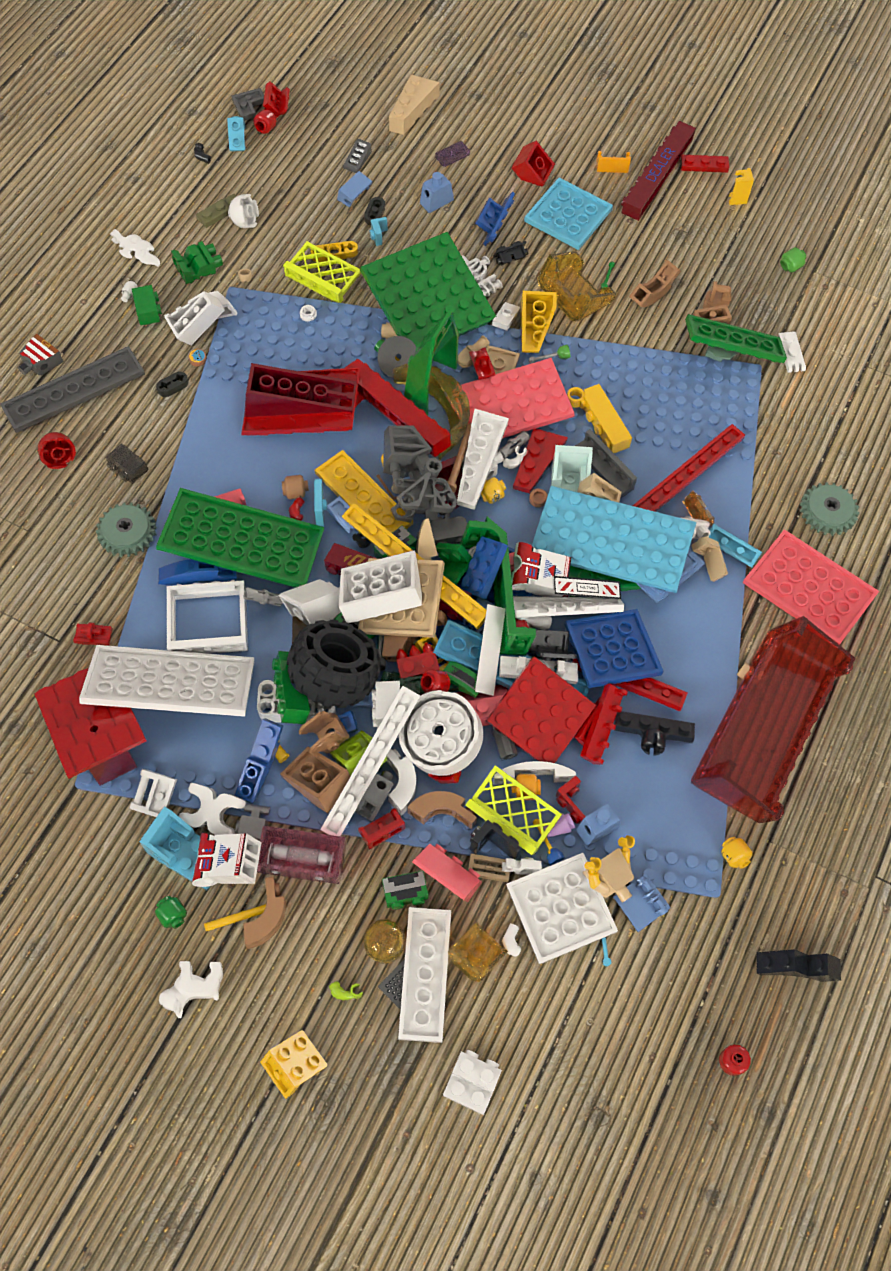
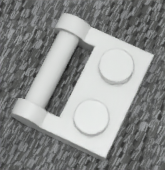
(159, 794)

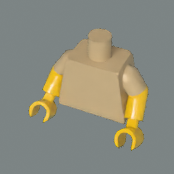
(612, 871)

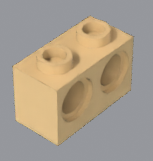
(598, 487)

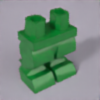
(196, 261)

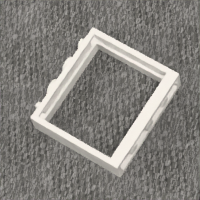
(207, 645)

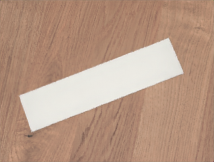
(490, 650)

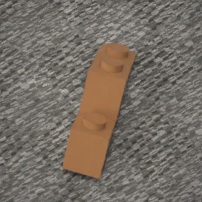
(393, 643)

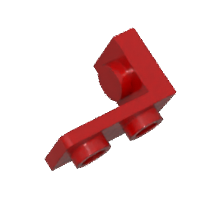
(570, 789)

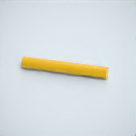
(234, 918)

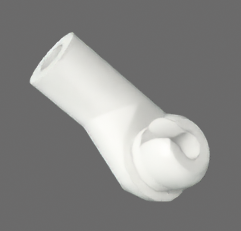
(509, 940)

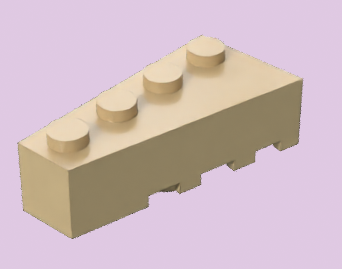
(412, 102)

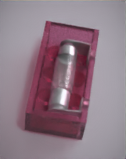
(301, 854)

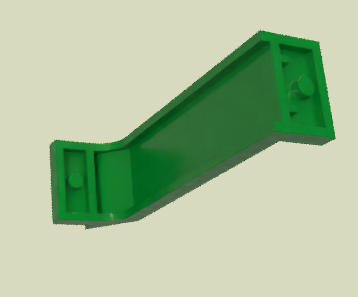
(514, 639)

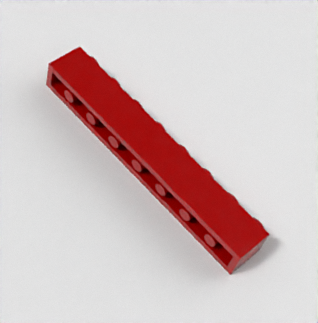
(399, 408)

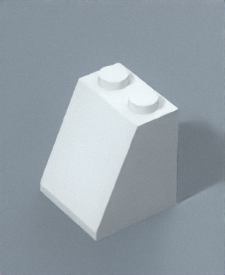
(313, 601)

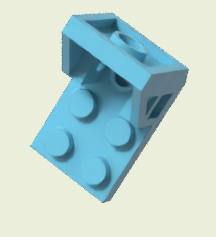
(172, 843)

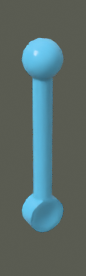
(606, 961)

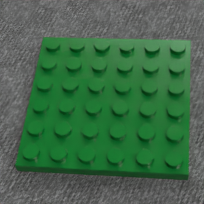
(423, 284)

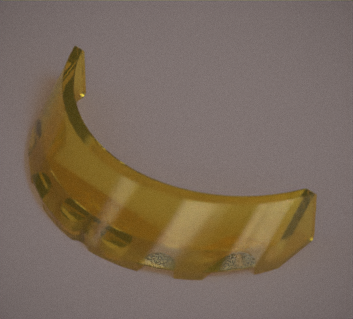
(449, 395)

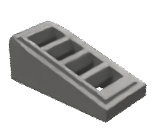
(359, 147)

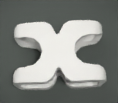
(211, 809)

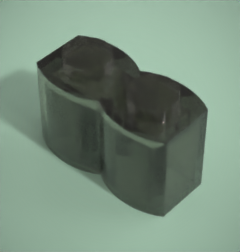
(126, 463)

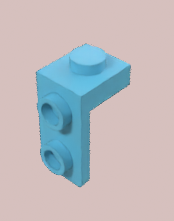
(236, 133)

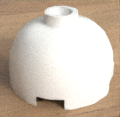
(243, 211)

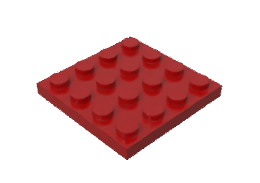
(540, 712)

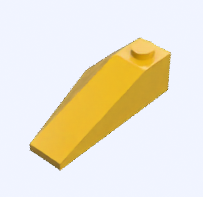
(536, 316)

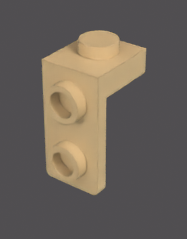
(712, 556)

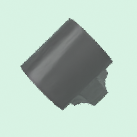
(505, 746)

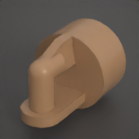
(717, 296)

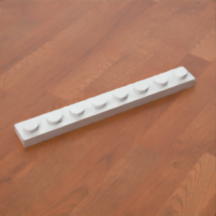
(370, 762)

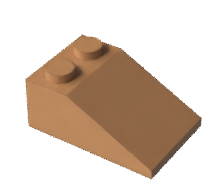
(317, 778)

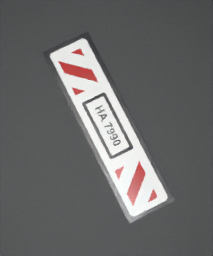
(587, 587)

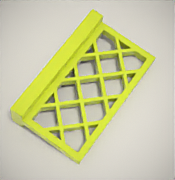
(312, 281)
(487, 813)

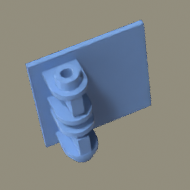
(644, 904)

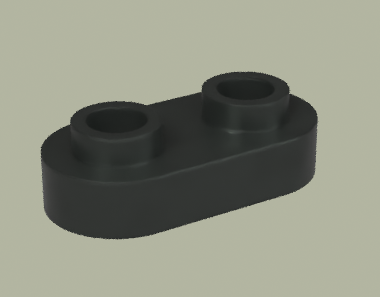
(374, 209)

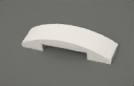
(559, 772)

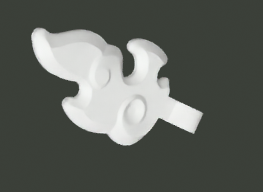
(135, 243)

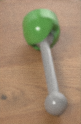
(563, 353)

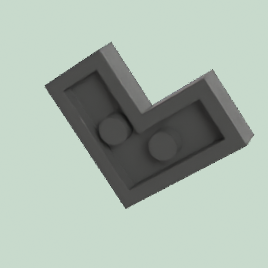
(245, 101)

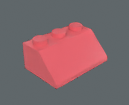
(485, 703)
(448, 871)

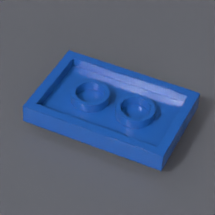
(483, 567)

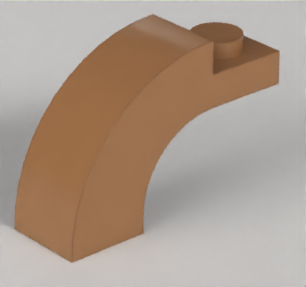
(657, 287)
(442, 803)
(269, 922)

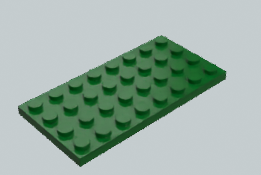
(240, 538)

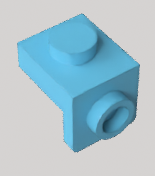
(377, 227)

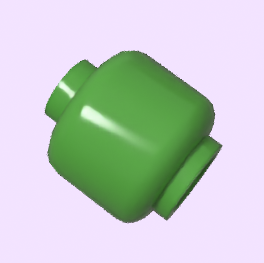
(793, 259)

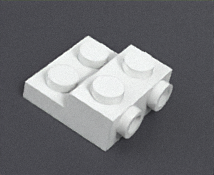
(472, 1081)

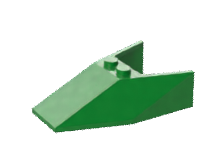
(437, 346)

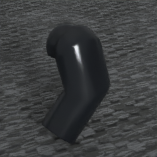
(199, 153)

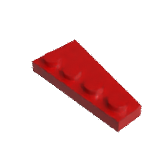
(538, 459)

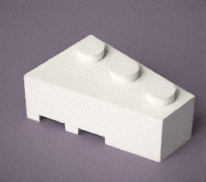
(195, 317)

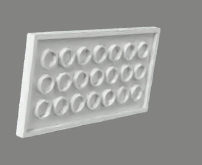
(168, 680)

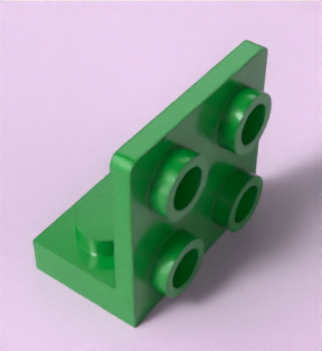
(455, 559)

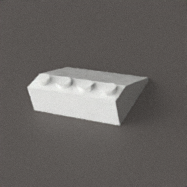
(380, 587)

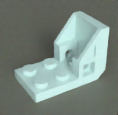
(570, 466)

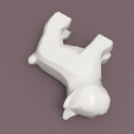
(191, 987)

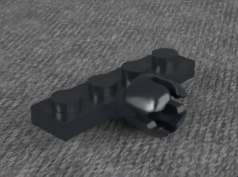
(654, 730)

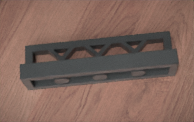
(608, 465)

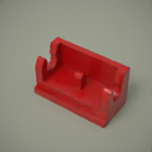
(382, 828)

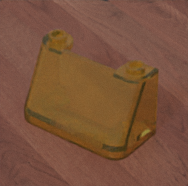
(574, 292)

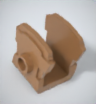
(321, 725)

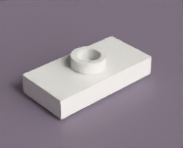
(506, 316)

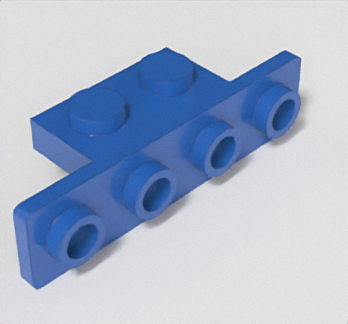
(492, 215)

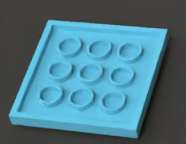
(568, 213)

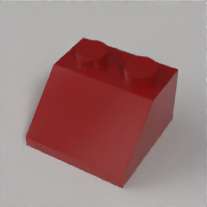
(533, 164)

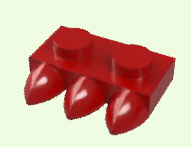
(416, 663)

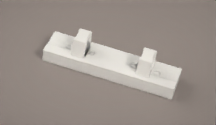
(512, 666)

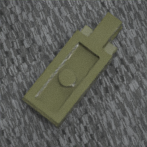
(215, 212)

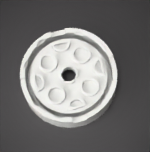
(457, 744)

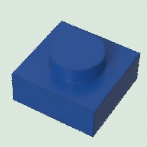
(349, 721)

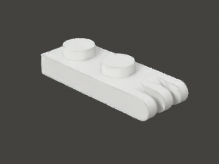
(792, 351)

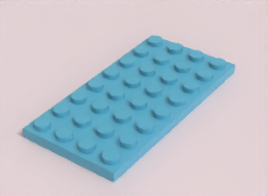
(615, 538)

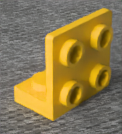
(293, 1063)

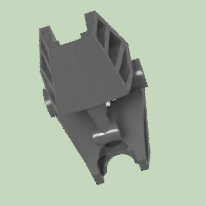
(407, 456)

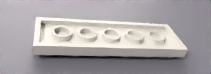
(425, 975)

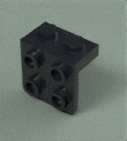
(551, 644)
(494, 833)

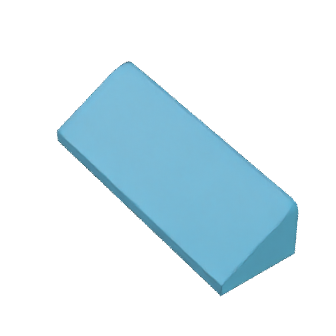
(735, 546)

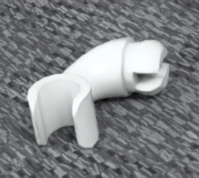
(513, 463)

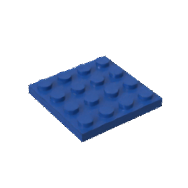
(613, 648)

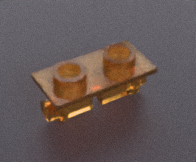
(697, 508)

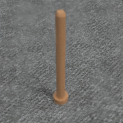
(459, 459)

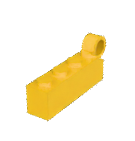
(602, 415)

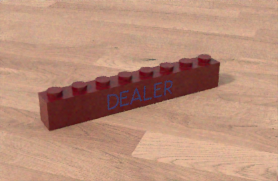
(658, 170)

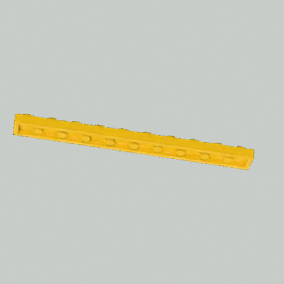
(391, 546)

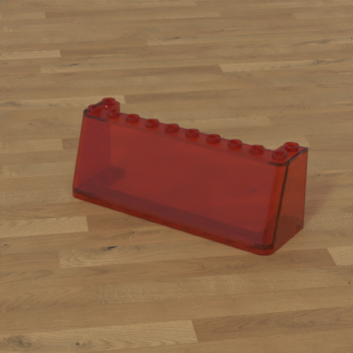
(771, 719)

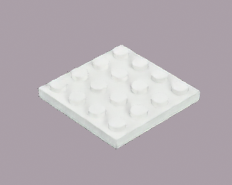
(560, 909)

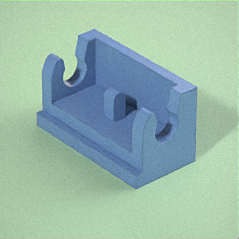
(353, 188)

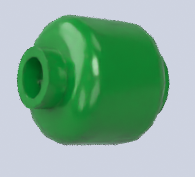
(170, 912)

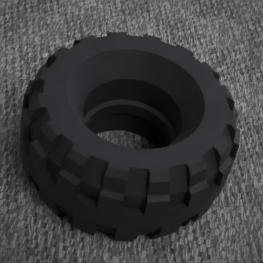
(333, 663)

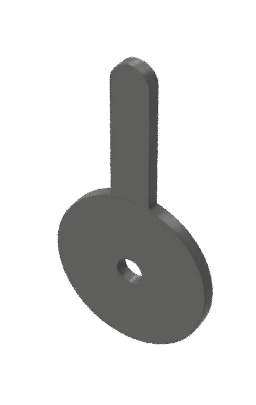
(392, 347)

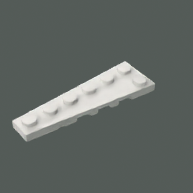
(482, 447)
(552, 606)

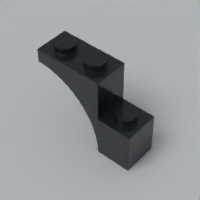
(795, 963)

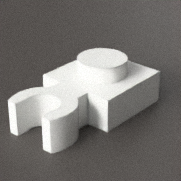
(523, 867)

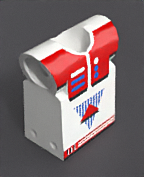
(536, 570)
(226, 860)

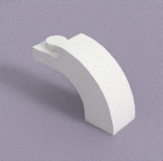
(406, 788)

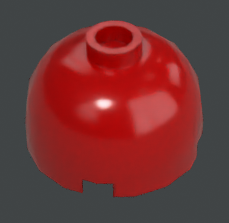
(56, 450)

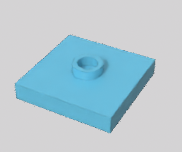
(320, 503)

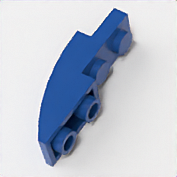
(192, 571)
(260, 760)

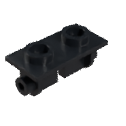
(504, 253)

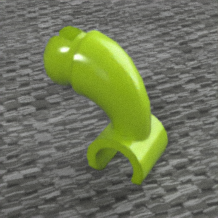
(341, 994)

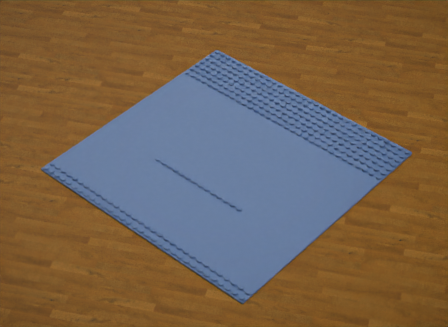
(671, 410)

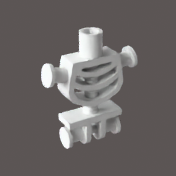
(479, 271)

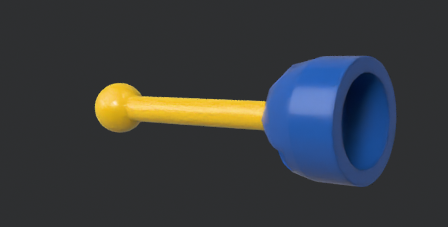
(553, 855)

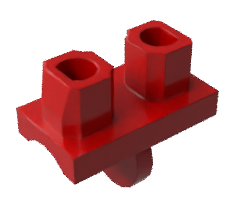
(482, 363)
(92, 634)

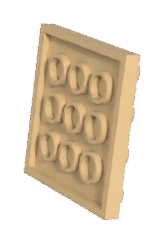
(413, 621)

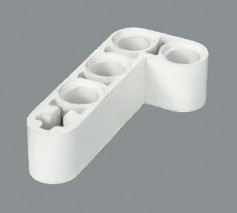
(269, 701)

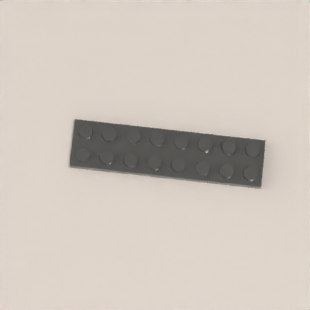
(72, 389)

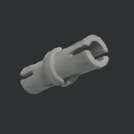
(521, 439)
(262, 596)

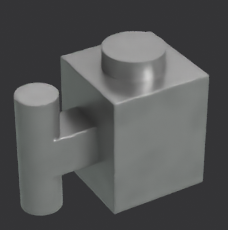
(252, 824)

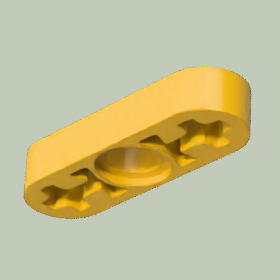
(339, 246)

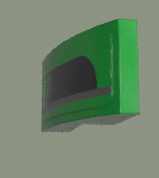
(462, 677)

